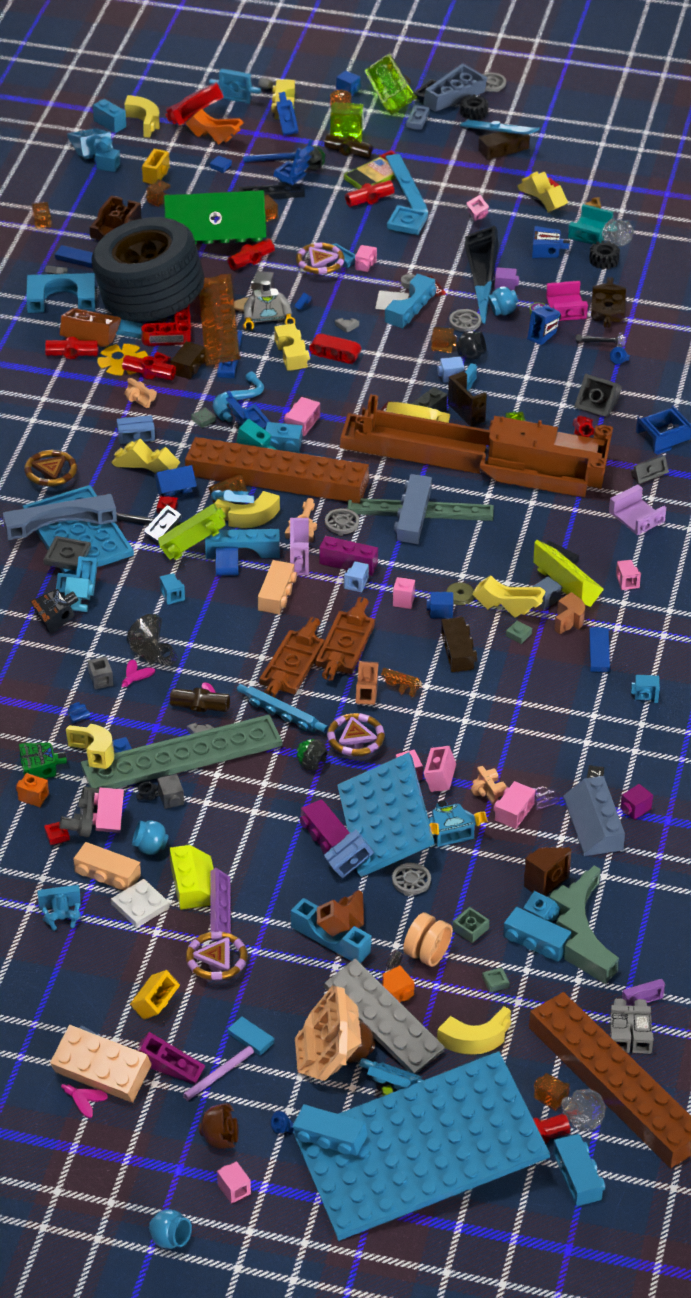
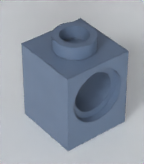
(552, 593)

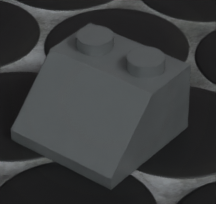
(597, 395)

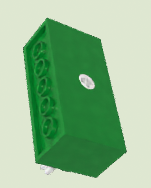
(239, 215)

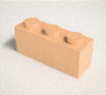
(276, 587)
(106, 866)

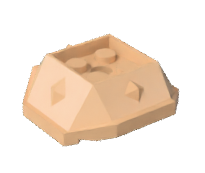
(328, 1035)

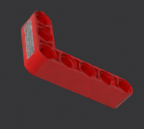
(168, 333)

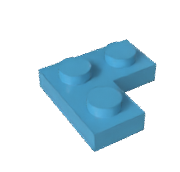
(85, 569)

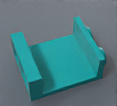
(590, 225)

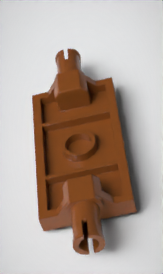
(345, 640)
(292, 660)

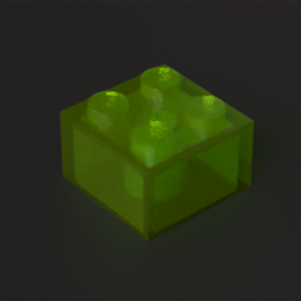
(347, 120)

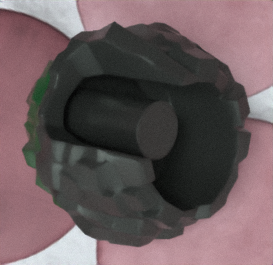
(317, 159)

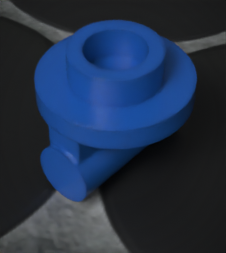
(619, 355)
(77, 712)
(281, 1123)

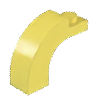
(145, 110)
(417, 411)
(250, 514)
(96, 741)
(474, 1039)

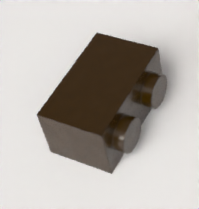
(188, 359)

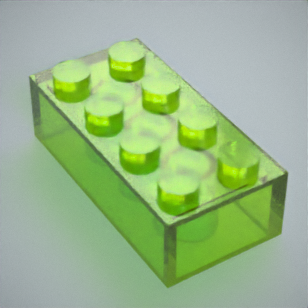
(390, 84)

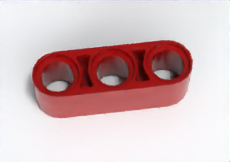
(335, 348)

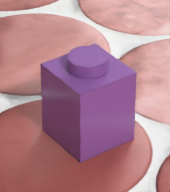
(506, 278)

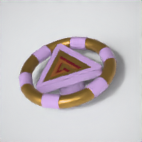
(320, 258)
(356, 735)
(216, 955)

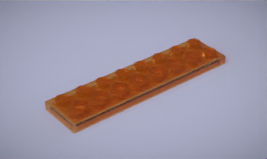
(219, 320)

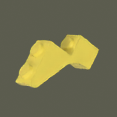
(540, 187)
(139, 455)
(514, 599)

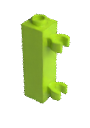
(192, 531)

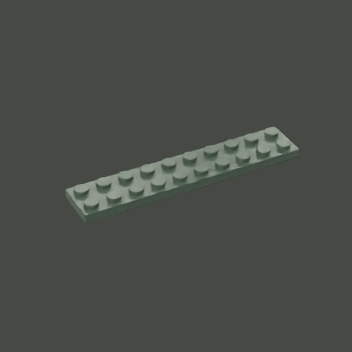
(185, 753)

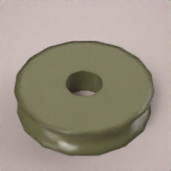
(465, 590)

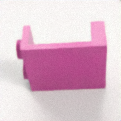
(567, 300)

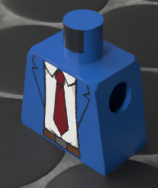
(548, 242)
(543, 324)

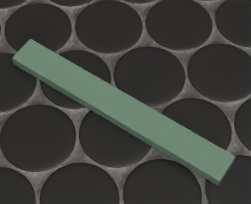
(434, 509)

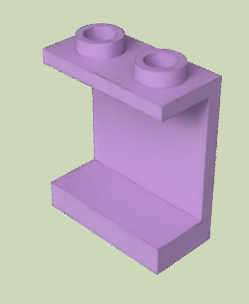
(634, 512)
(299, 545)

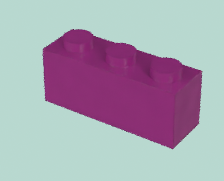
(343, 553)
(322, 825)

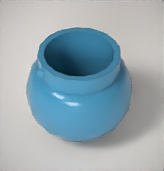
(503, 301)
(149, 837)
(170, 1229)

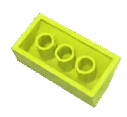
(566, 573)

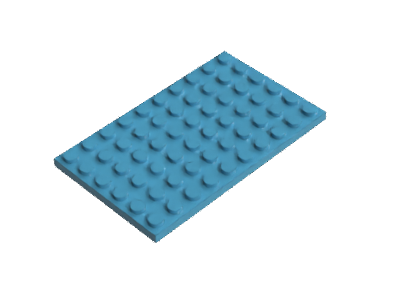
(427, 1146)

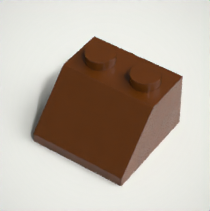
(547, 869)

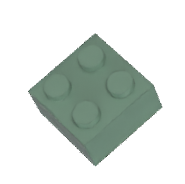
(470, 925)

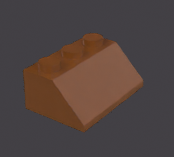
(89, 326)

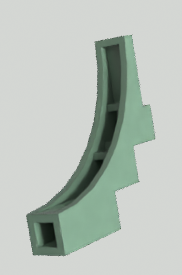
(583, 948)

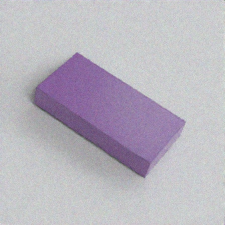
(648, 991)

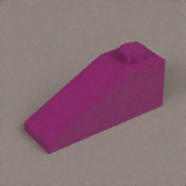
(169, 1059)

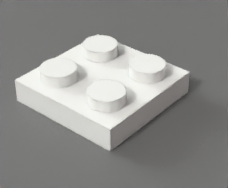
(140, 903)

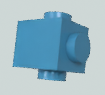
(542, 907)

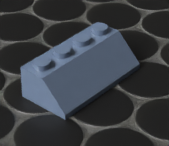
(594, 817)

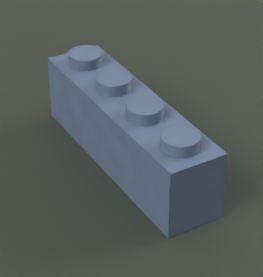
(414, 508)

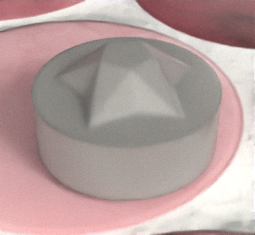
(266, 83)
(405, 280)

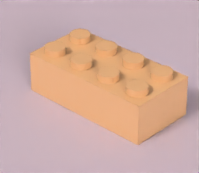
(101, 1063)

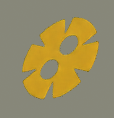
(116, 364)

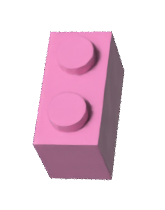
(303, 413)
(440, 768)
(514, 804)
(109, 809)

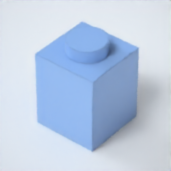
(449, 367)

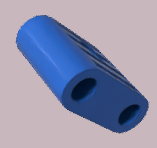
(226, 561)

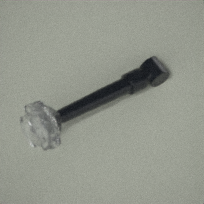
(620, 340)

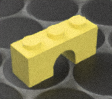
(286, 86)
(289, 340)

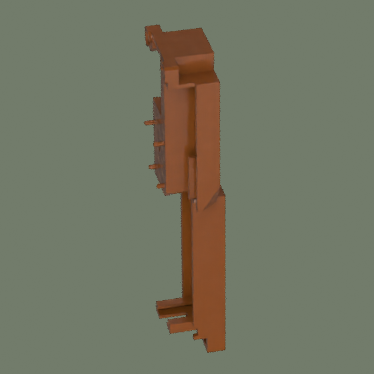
(518, 449)

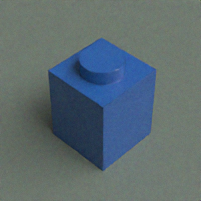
(348, 82)
(440, 605)

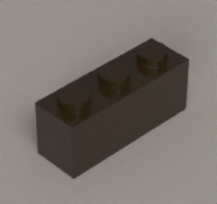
(502, 144)
(458, 644)

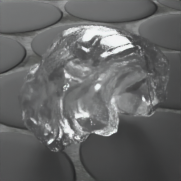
(618, 232)
(584, 1109)

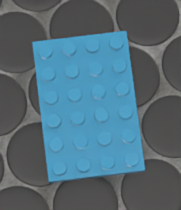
(106, 539)
(387, 812)

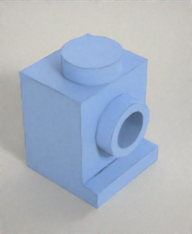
(356, 577)

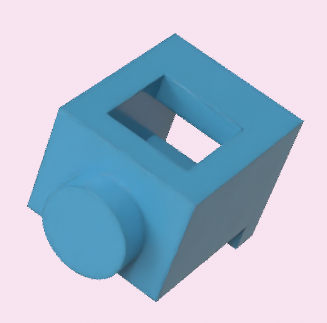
(172, 589)
(646, 687)

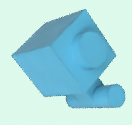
(82, 588)

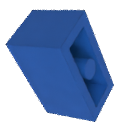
(175, 481)

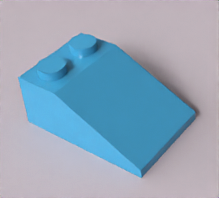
(84, 141)

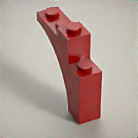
(193, 103)

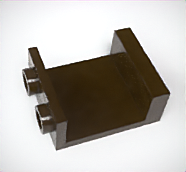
(468, 407)

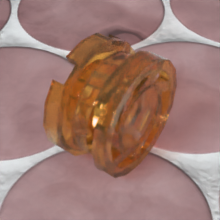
(340, 96)

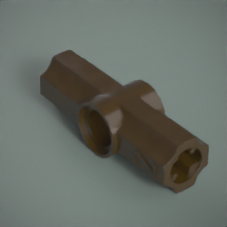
(348, 145)
(199, 700)

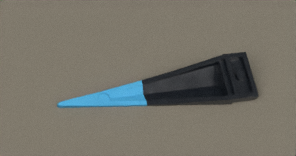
(482, 254)

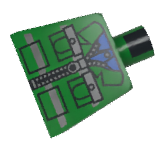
(40, 760)

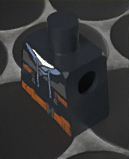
(54, 608)

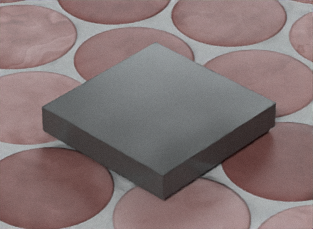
(65, 552)

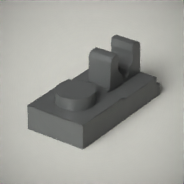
(650, 469)

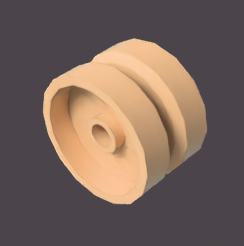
(427, 939)

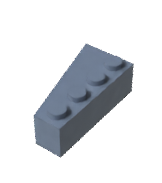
(453, 87)

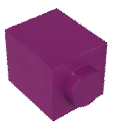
(636, 801)

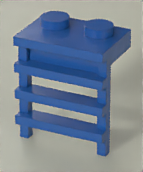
(293, 172)
(242, 414)

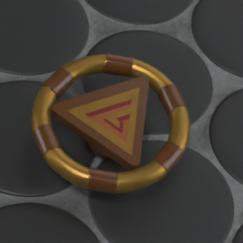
(50, 467)

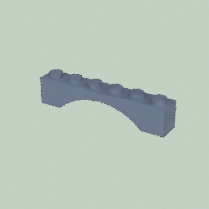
(93, 509)

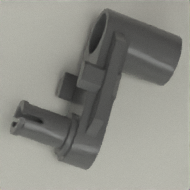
(82, 822)

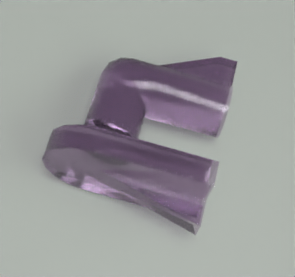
(545, 797)

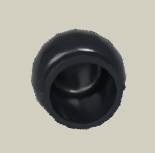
(471, 345)

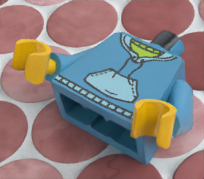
(453, 823)

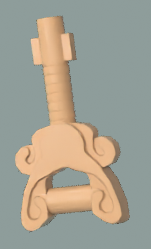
(307, 506)

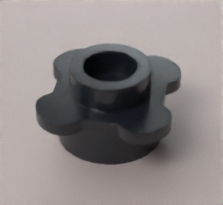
(147, 791)

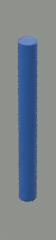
(269, 157)

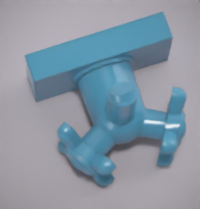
(60, 900)

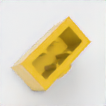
(155, 166)
(155, 994)

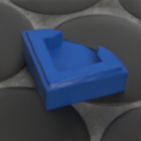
(305, 298)

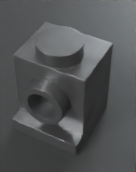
(100, 672)

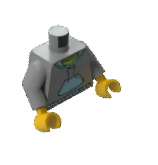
(266, 306)

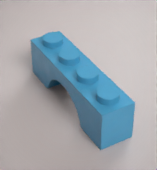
(402, 311)
(263, 541)
(349, 944)

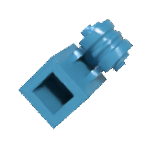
(106, 158)

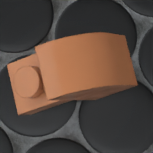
(570, 613)
(367, 683)

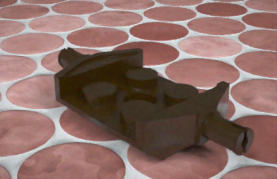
(608, 302)

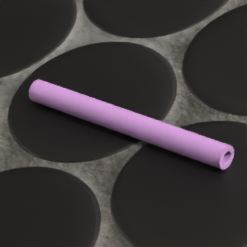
(189, 1094)

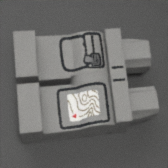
(634, 1020)

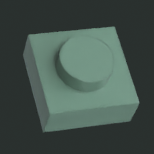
(519, 632)

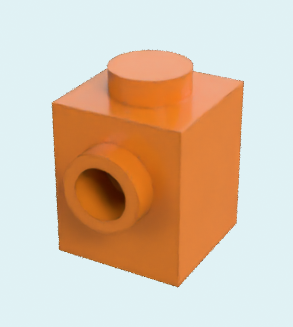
(32, 790)

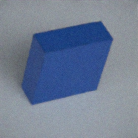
(220, 164)

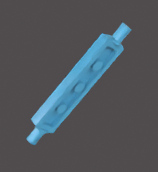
(286, 711)

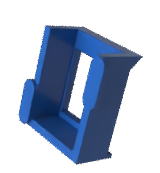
(663, 441)

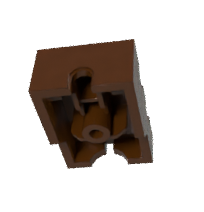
(113, 215)

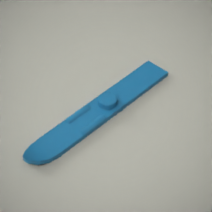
(496, 126)
(406, 182)

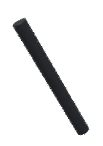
(137, 519)

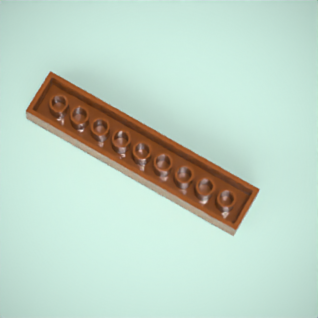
(279, 469)
(615, 1076)

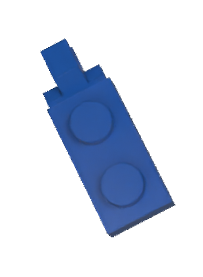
(286, 115)

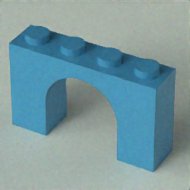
(42, 286)

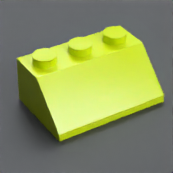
(191, 876)

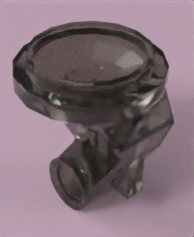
(145, 641)

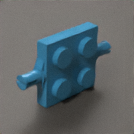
(236, 85)
(384, 1072)

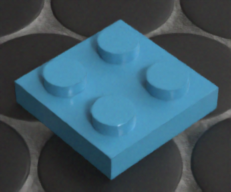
(407, 220)

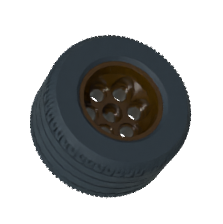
(148, 269)

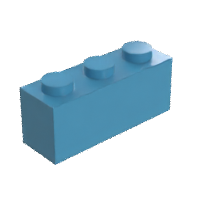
(536, 934)
(330, 1130)
(578, 1169)

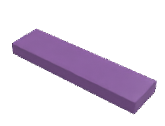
(220, 902)

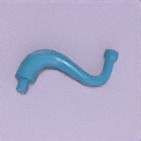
(220, 404)

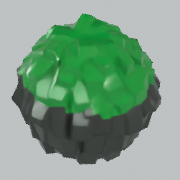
(310, 753)

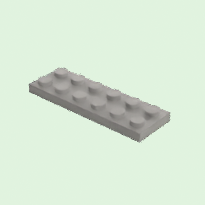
(387, 1018)

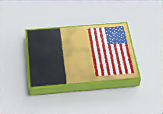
(371, 172)

